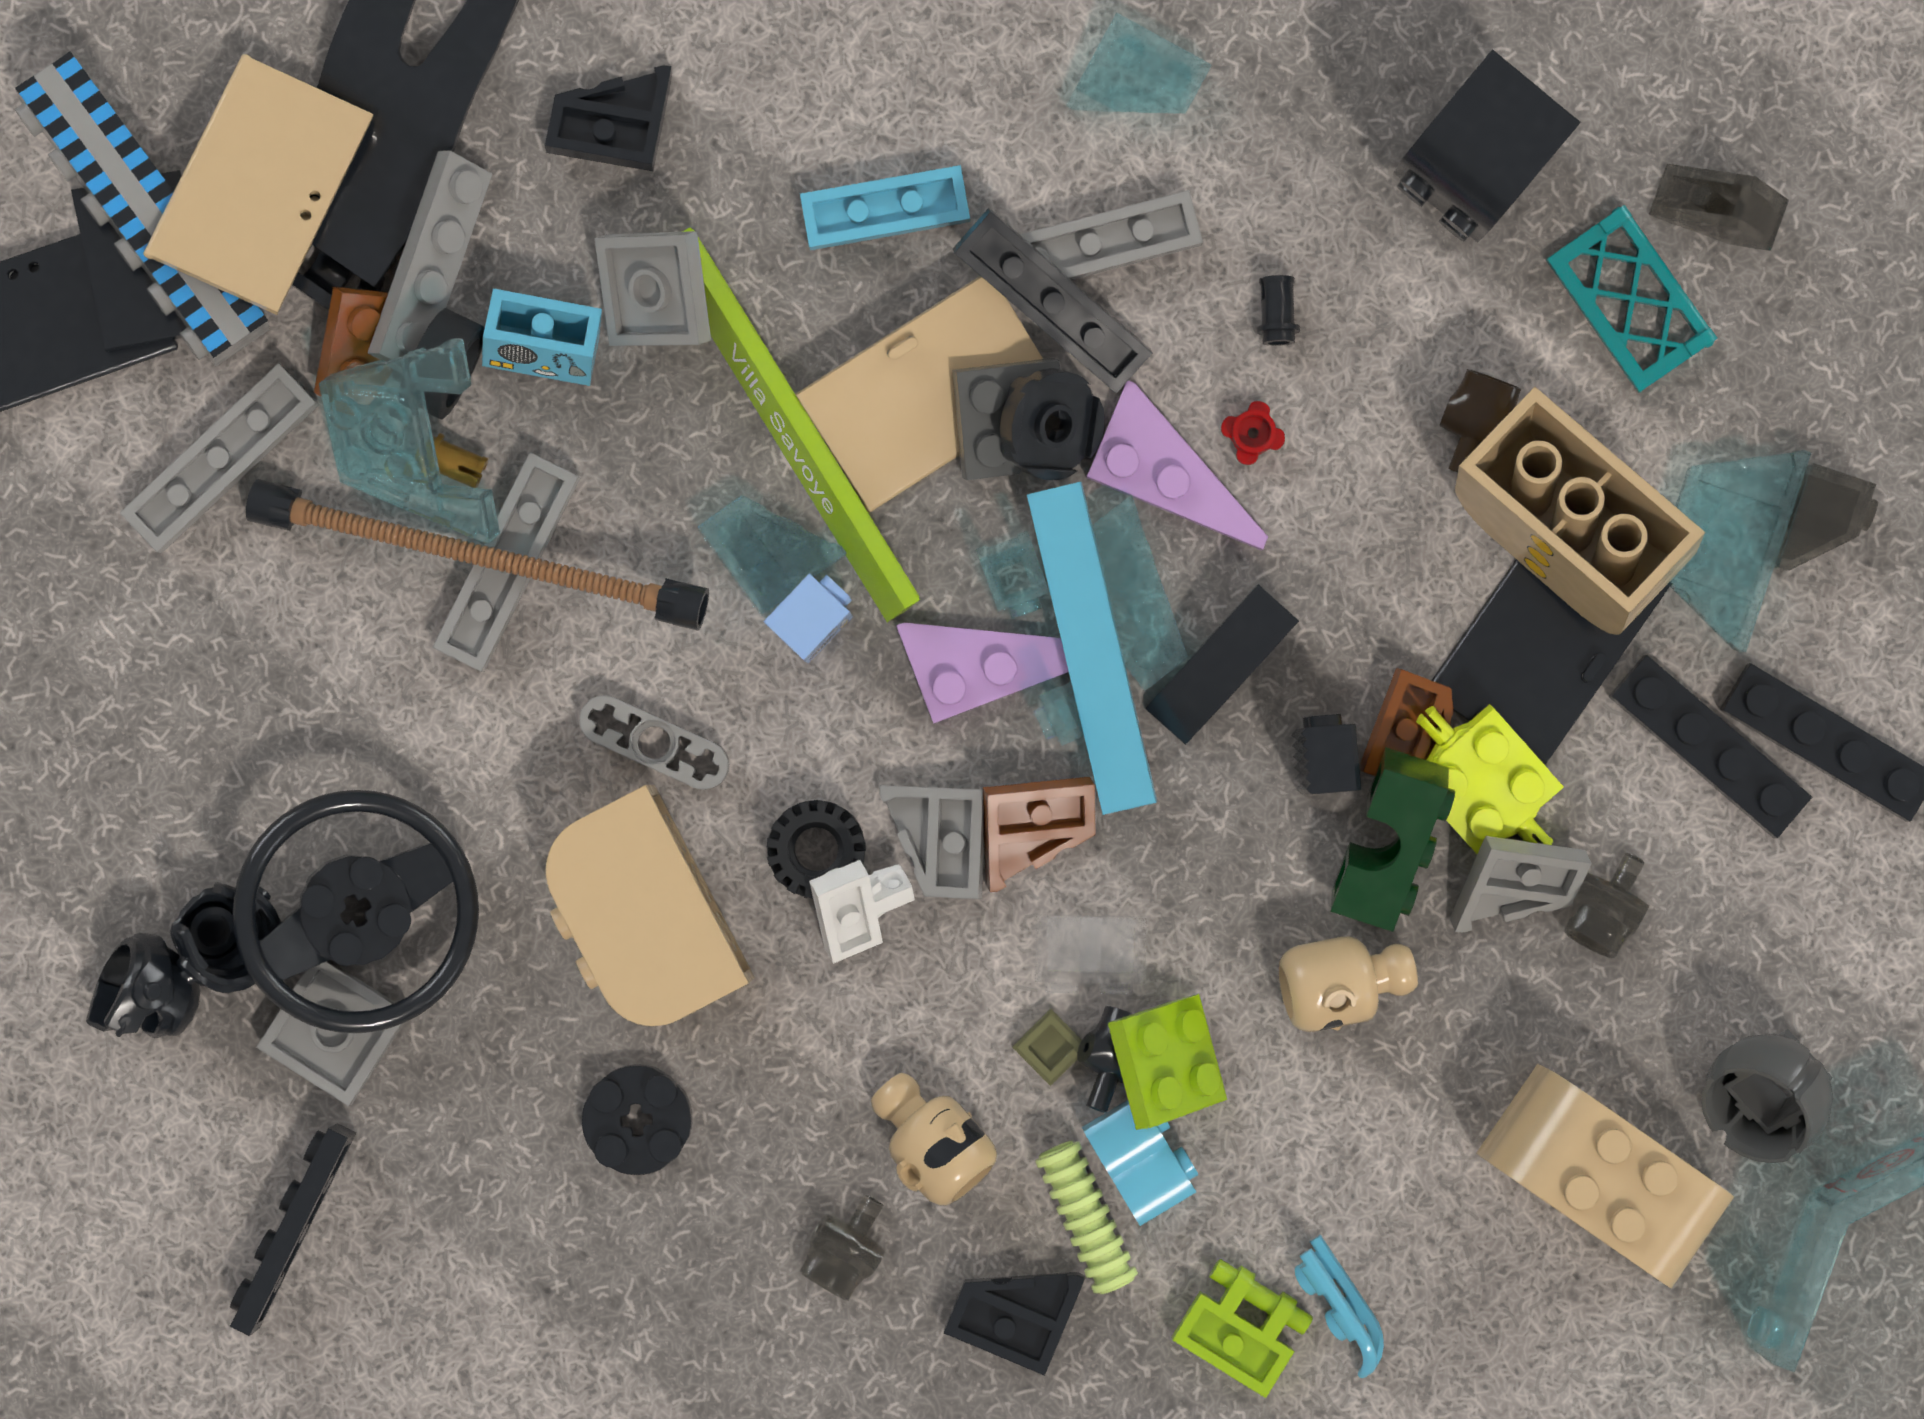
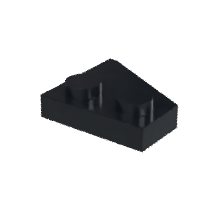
(613, 121)
(1016, 1315)

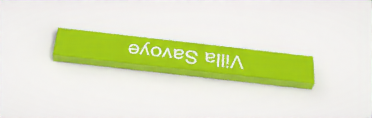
(804, 447)

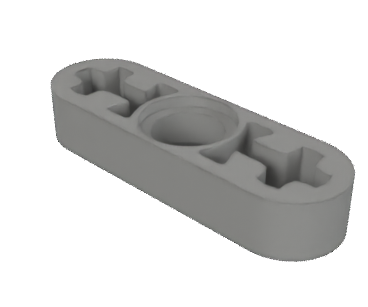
(612, 738)

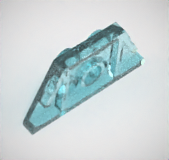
(1744, 519)

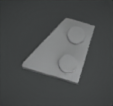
(942, 837)
(1519, 880)

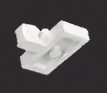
(852, 901)

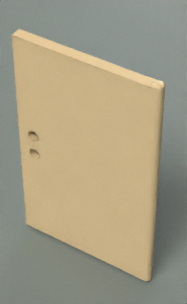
(245, 195)
(897, 413)

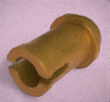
(455, 461)

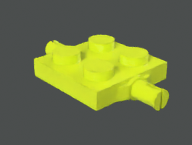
(1493, 776)

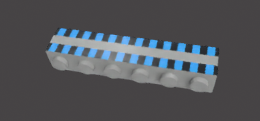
(131, 197)

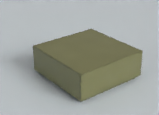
(1049, 1046)

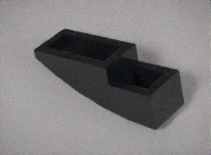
(1222, 664)

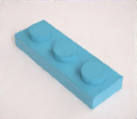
(885, 207)

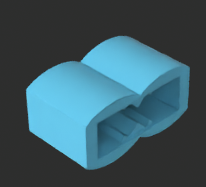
(1141, 1163)

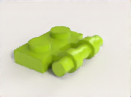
(1234, 1343)

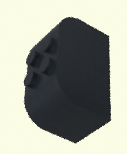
(1484, 148)

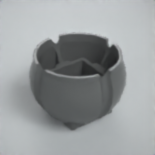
(1754, 1110)

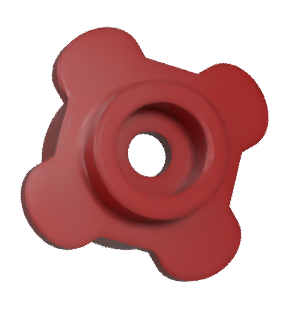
(1268, 435)

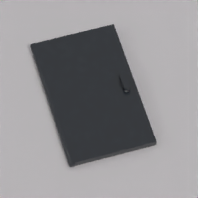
(53, 326)
(1530, 658)

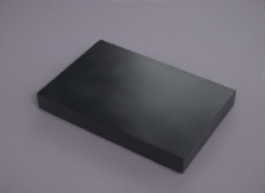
(121, 298)

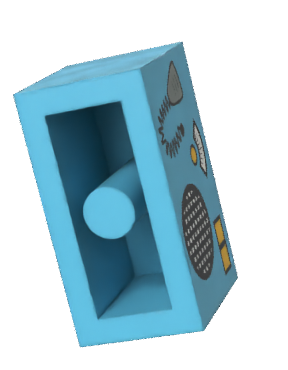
(541, 337)

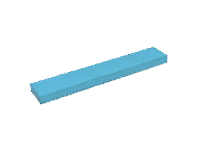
(1092, 648)

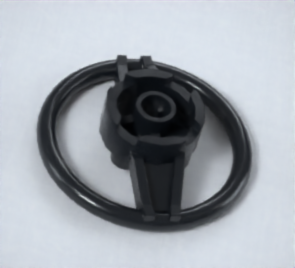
(393, 891)

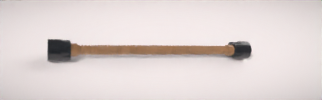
(283, 507)

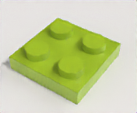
(1167, 1061)

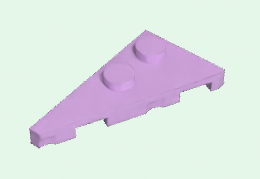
(1156, 465)
(974, 667)

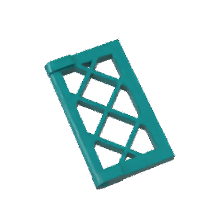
(1616, 341)

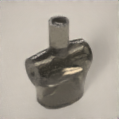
(1606, 910)
(843, 1252)

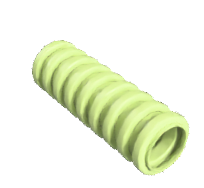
(1086, 1217)

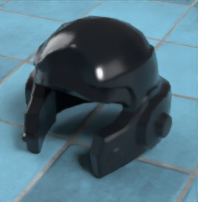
(208, 942)
(143, 990)

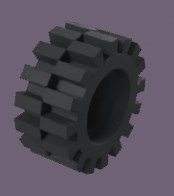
(793, 823)

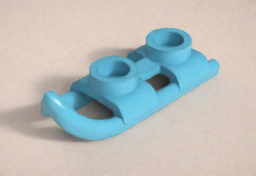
(1347, 1312)

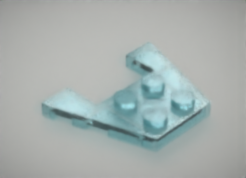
(387, 441)

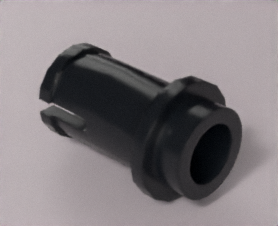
(1277, 310)

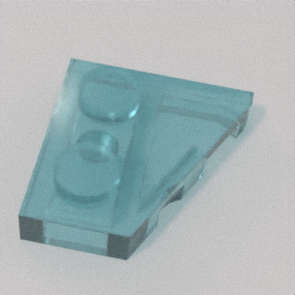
(1138, 73)
(766, 551)

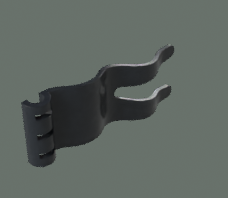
(413, 119)

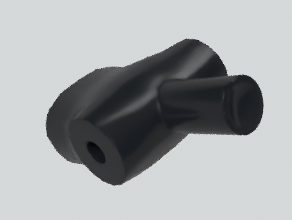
(1099, 1055)

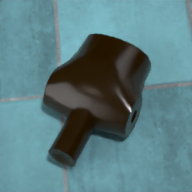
(1476, 411)

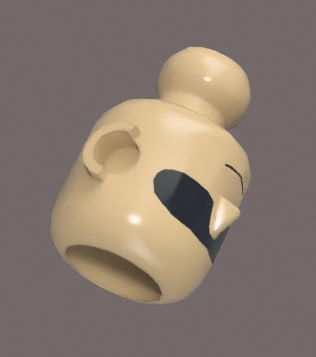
(1340, 982)
(935, 1141)

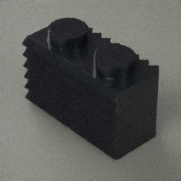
(1326, 755)

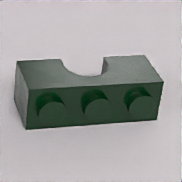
(1377, 882)

